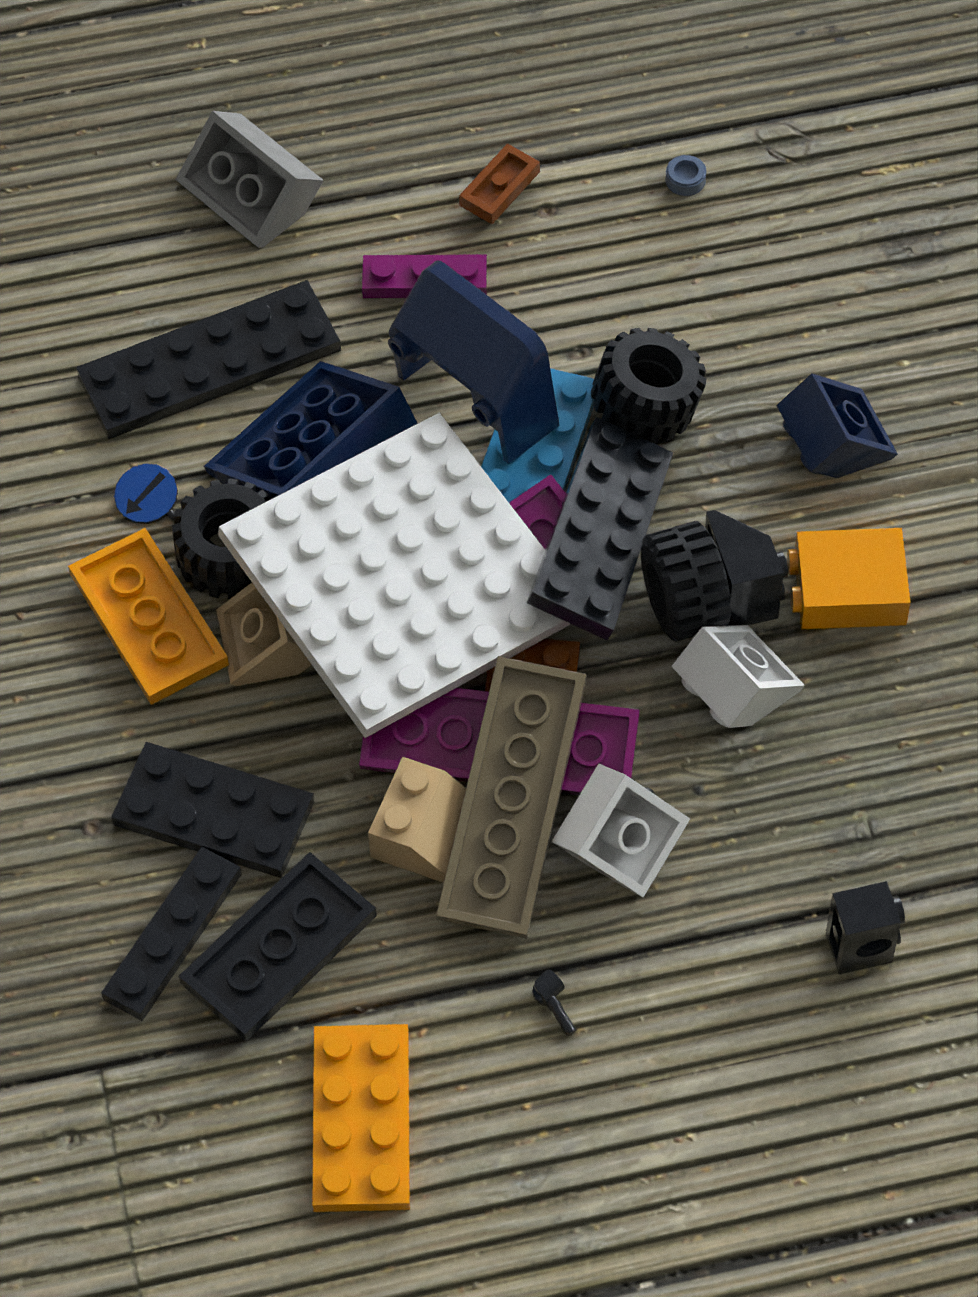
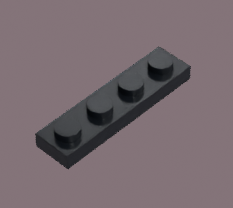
(171, 934)

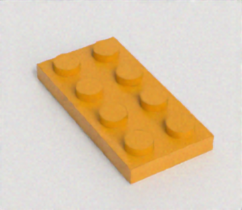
(148, 616)
(361, 1118)

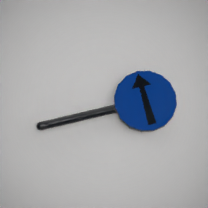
(147, 494)

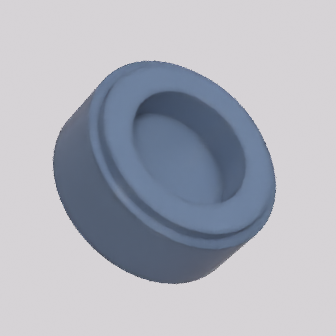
(685, 175)

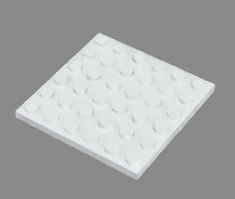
(396, 572)

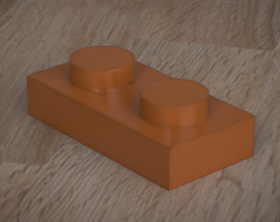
(499, 183)

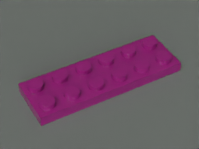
(448, 731)

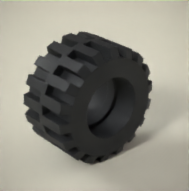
(654, 360)
(199, 520)
(685, 580)

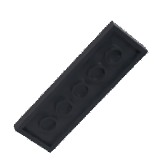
(208, 359)
(600, 529)

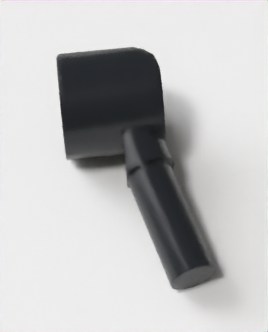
(544, 991)

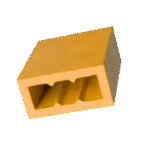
(849, 578)

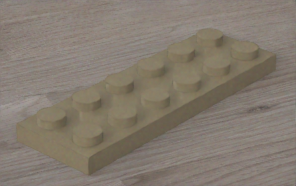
(511, 797)

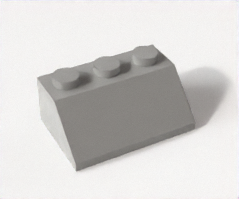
(248, 178)

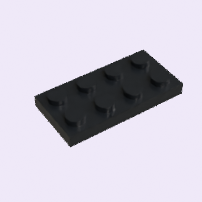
(213, 808)
(277, 946)

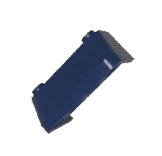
(483, 350)

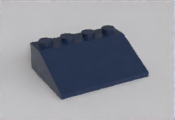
(313, 429)

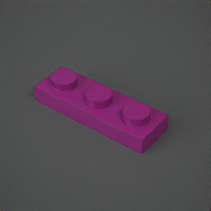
(396, 274)

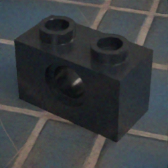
(864, 927)

